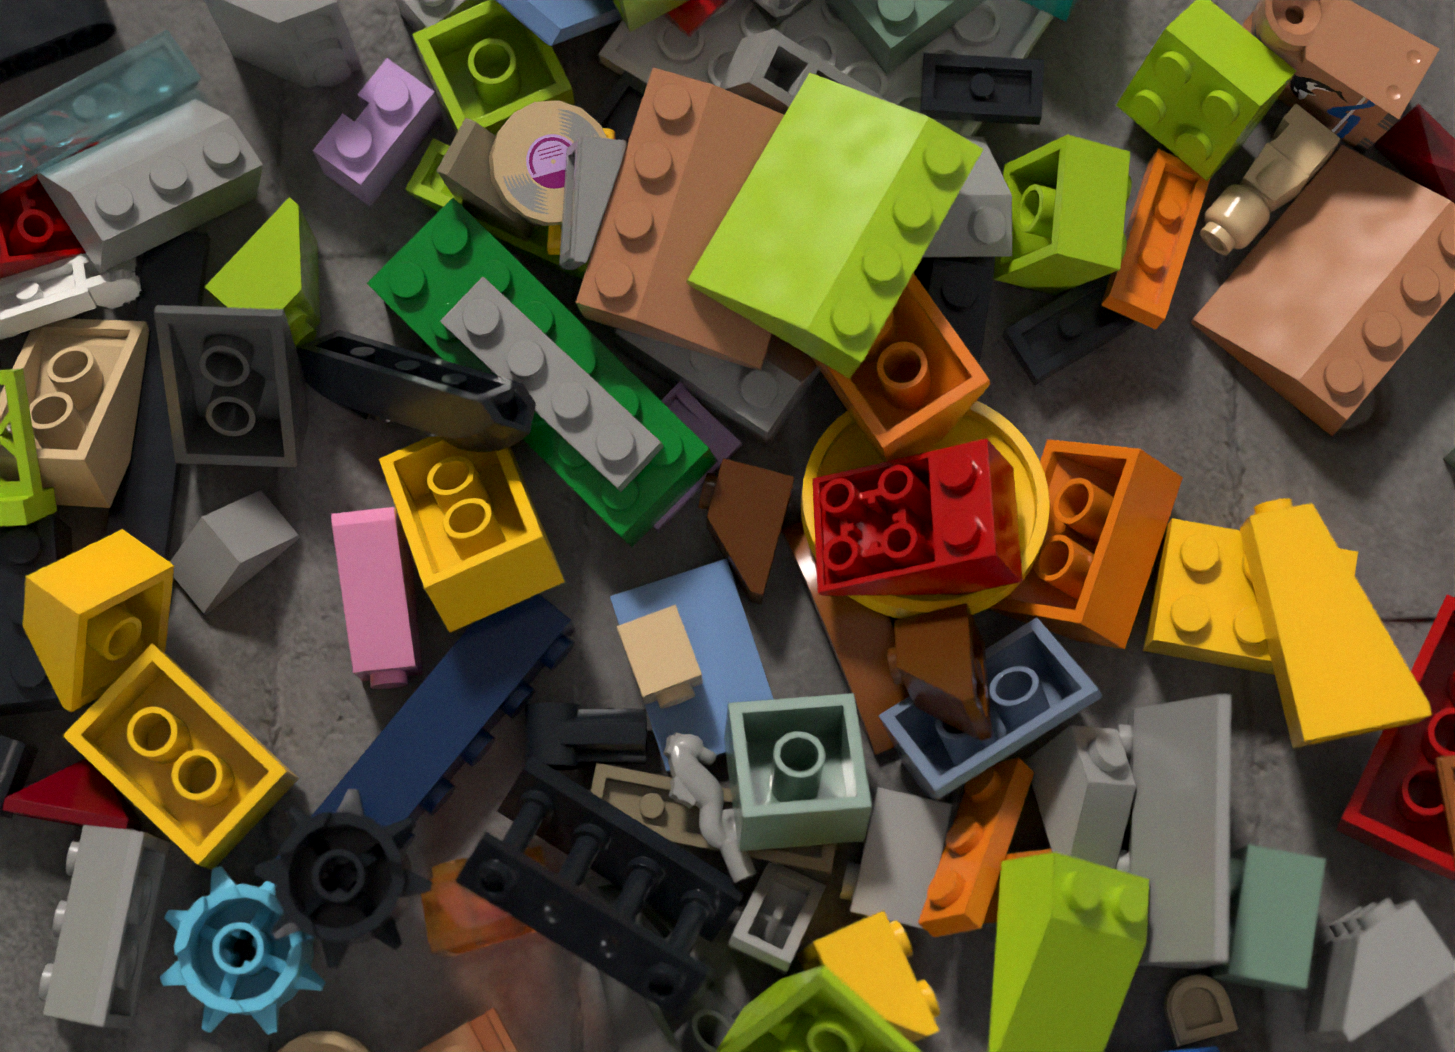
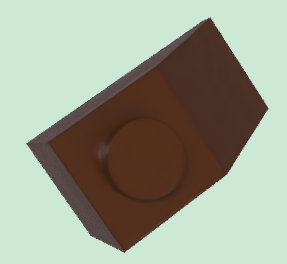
(746, 520)
(944, 668)

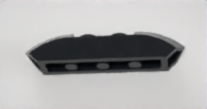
(419, 391)

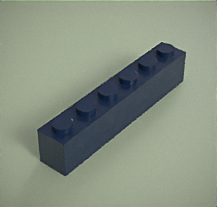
(453, 716)

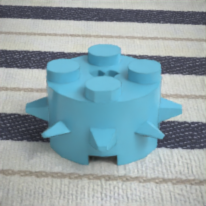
(212, 967)

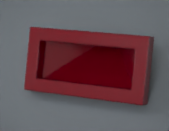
(1422, 151)
(75, 798)

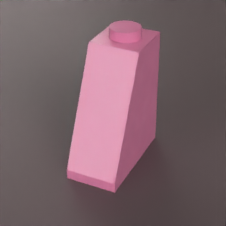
(378, 596)

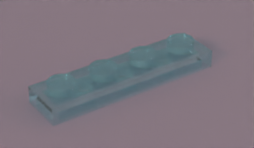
(92, 107)

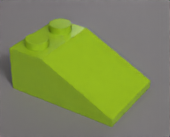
(1064, 952)
(812, 1015)

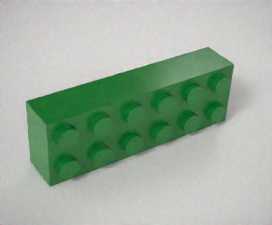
(437, 272)

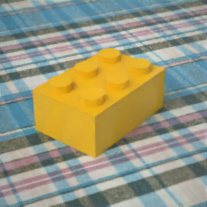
(470, 528)
(1206, 599)
(180, 757)

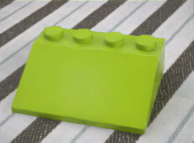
(834, 220)

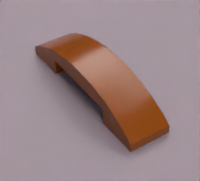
(859, 643)

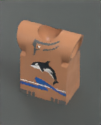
(1348, 64)

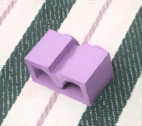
(374, 148)

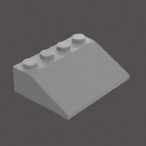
(1181, 827)

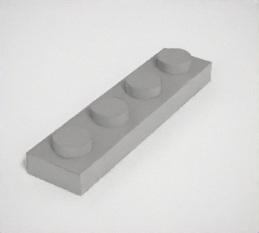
(560, 387)

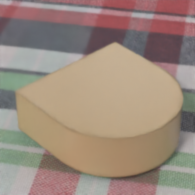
(1197, 1010)

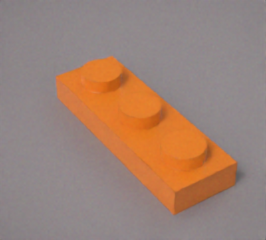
(1156, 240)
(975, 849)

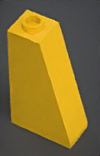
(1322, 634)

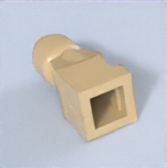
(1274, 179)

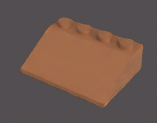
(669, 198)
(1337, 287)

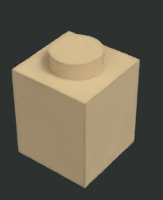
(661, 657)

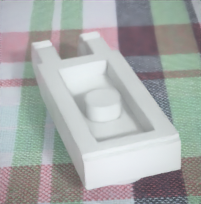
(62, 292)

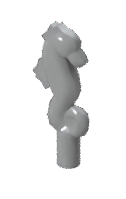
(697, 786)

